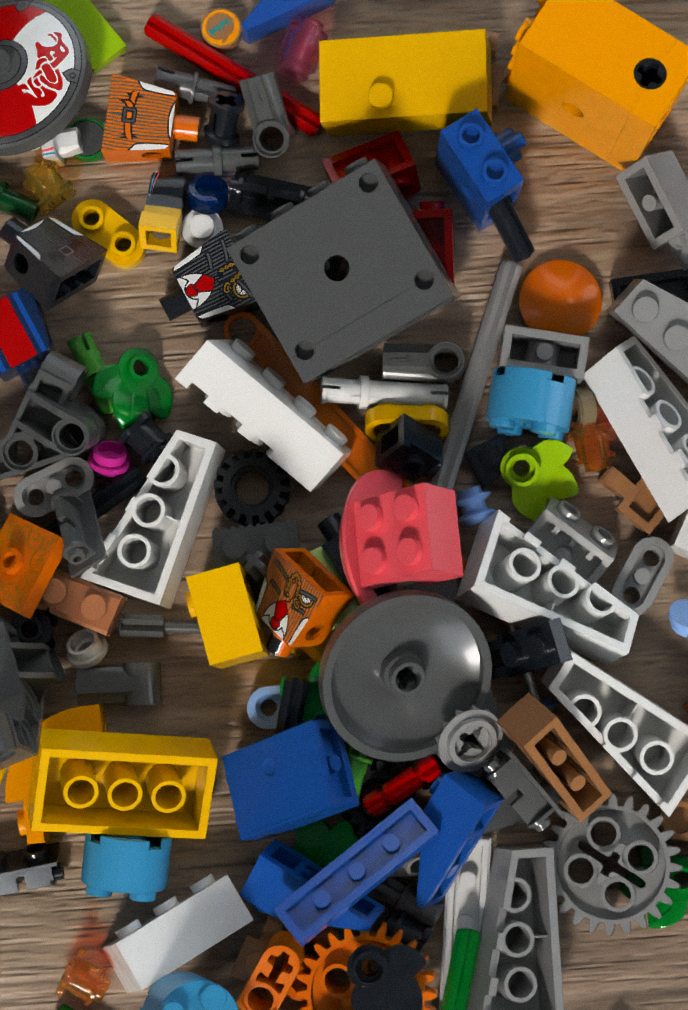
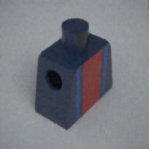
(22, 337)

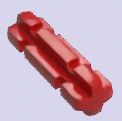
(402, 786)

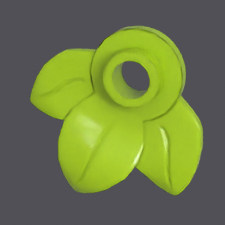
(543, 479)

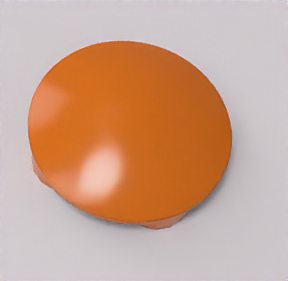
(560, 298)

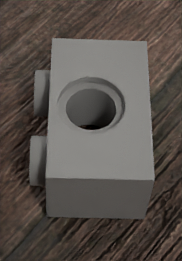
(545, 351)

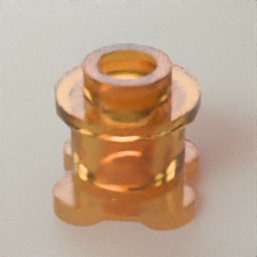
(592, 447)
(84, 980)

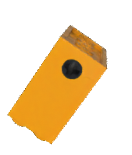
(597, 75)

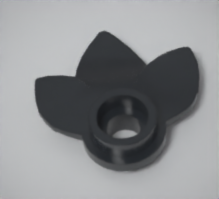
(393, 981)

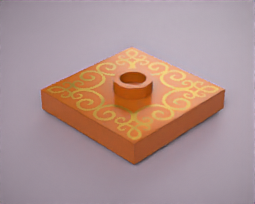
(26, 563)

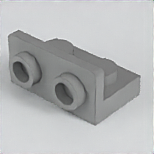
(574, 539)

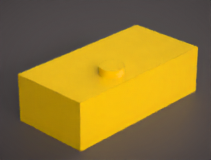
(404, 81)
(226, 616)
(122, 784)

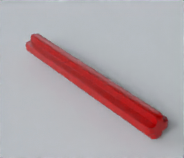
(223, 68)

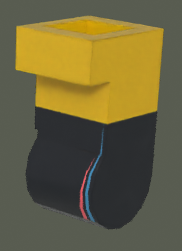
(163, 212)

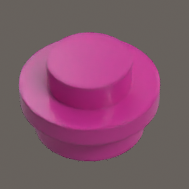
(109, 458)

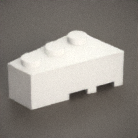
(176, 932)

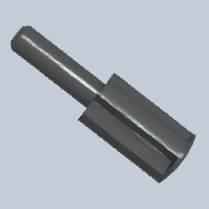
(153, 626)

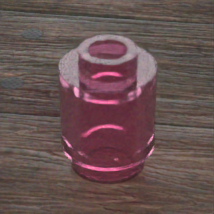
(300, 48)

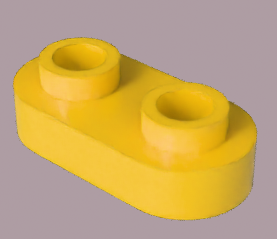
(108, 232)
(427, 414)

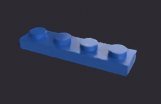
(356, 872)

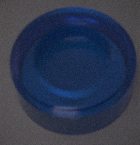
(207, 194)

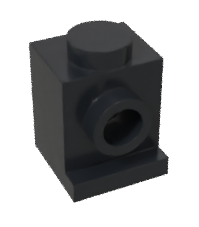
(409, 449)

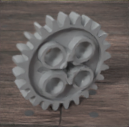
(591, 898)

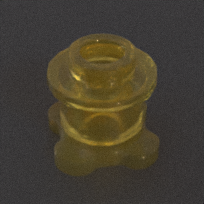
(48, 185)

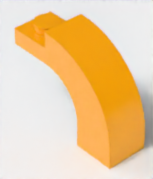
(19, 775)

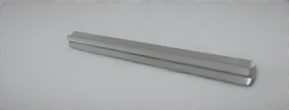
(477, 372)

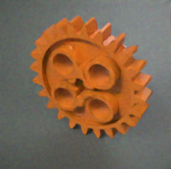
(324, 994)

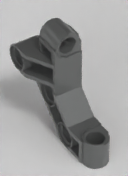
(51, 417)
(24, 678)

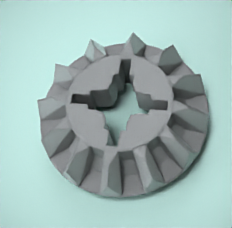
(465, 755)

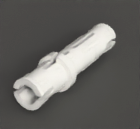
(372, 392)

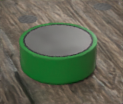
(92, 138)

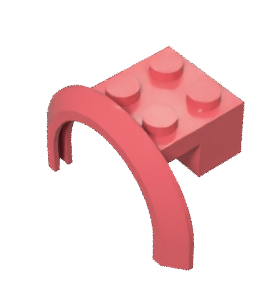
(398, 534)

